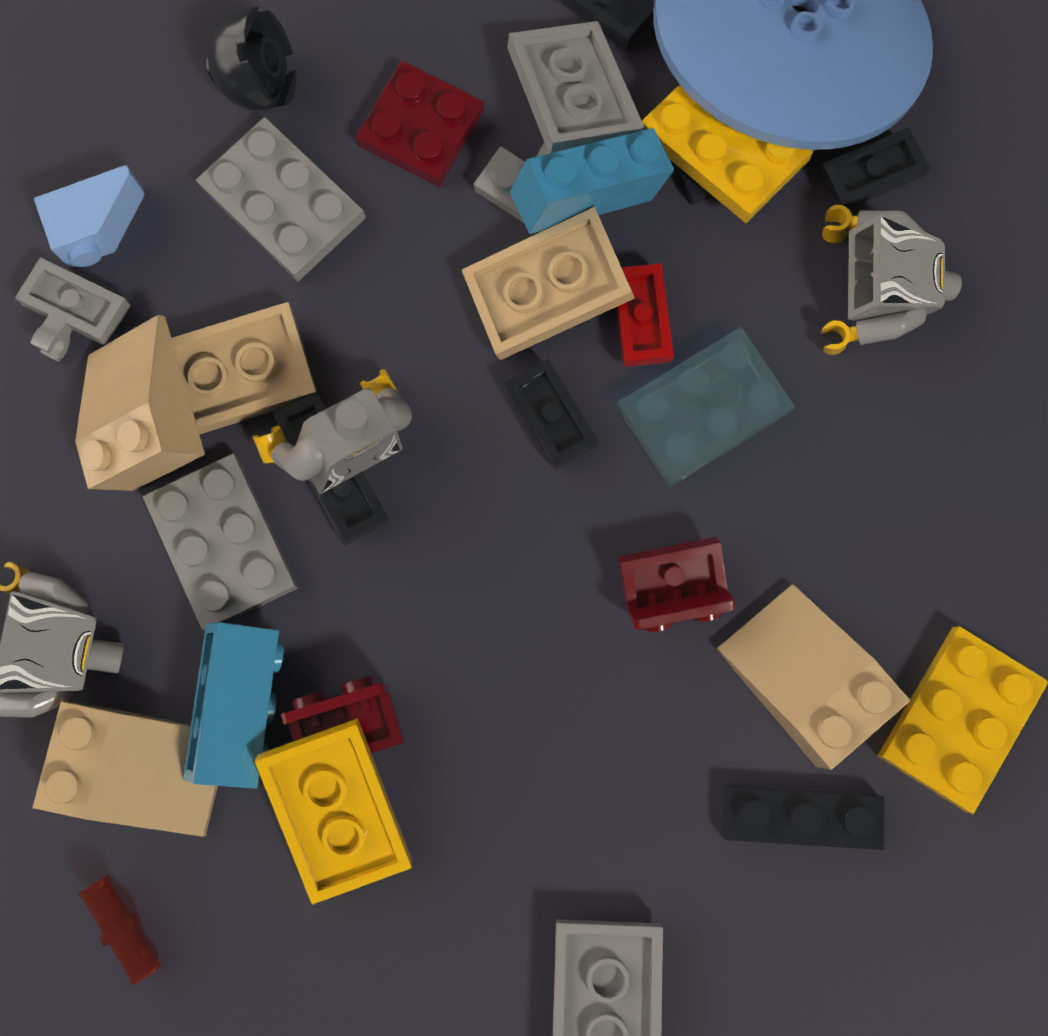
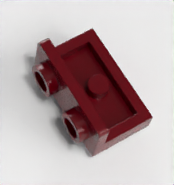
(675, 584)
(360, 700)

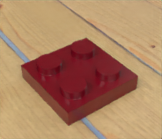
(420, 123)

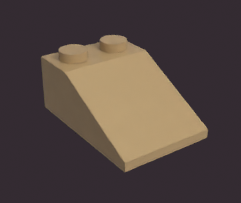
(135, 411)
(812, 677)
(122, 771)

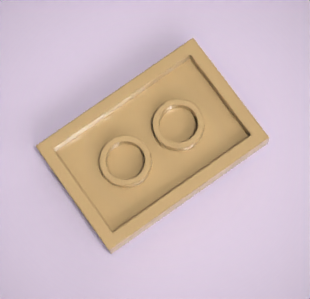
(547, 283)
(244, 367)

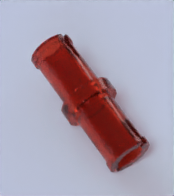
(120, 930)

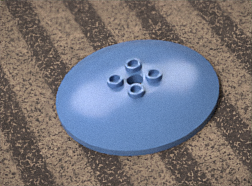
(794, 75)

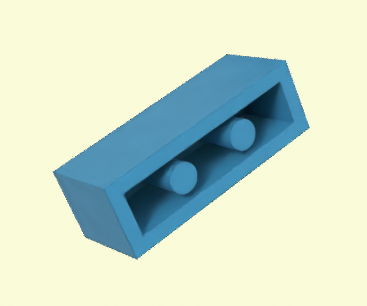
(597, 174)
(232, 705)

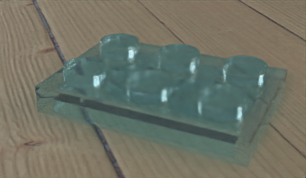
(705, 406)

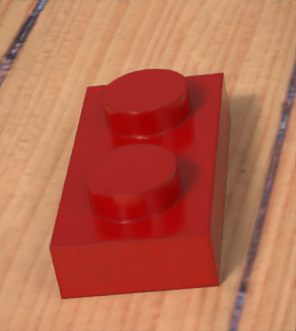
(645, 320)

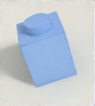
(90, 215)

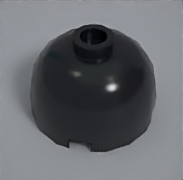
(250, 60)

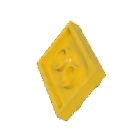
(722, 160)
(963, 719)
(334, 811)

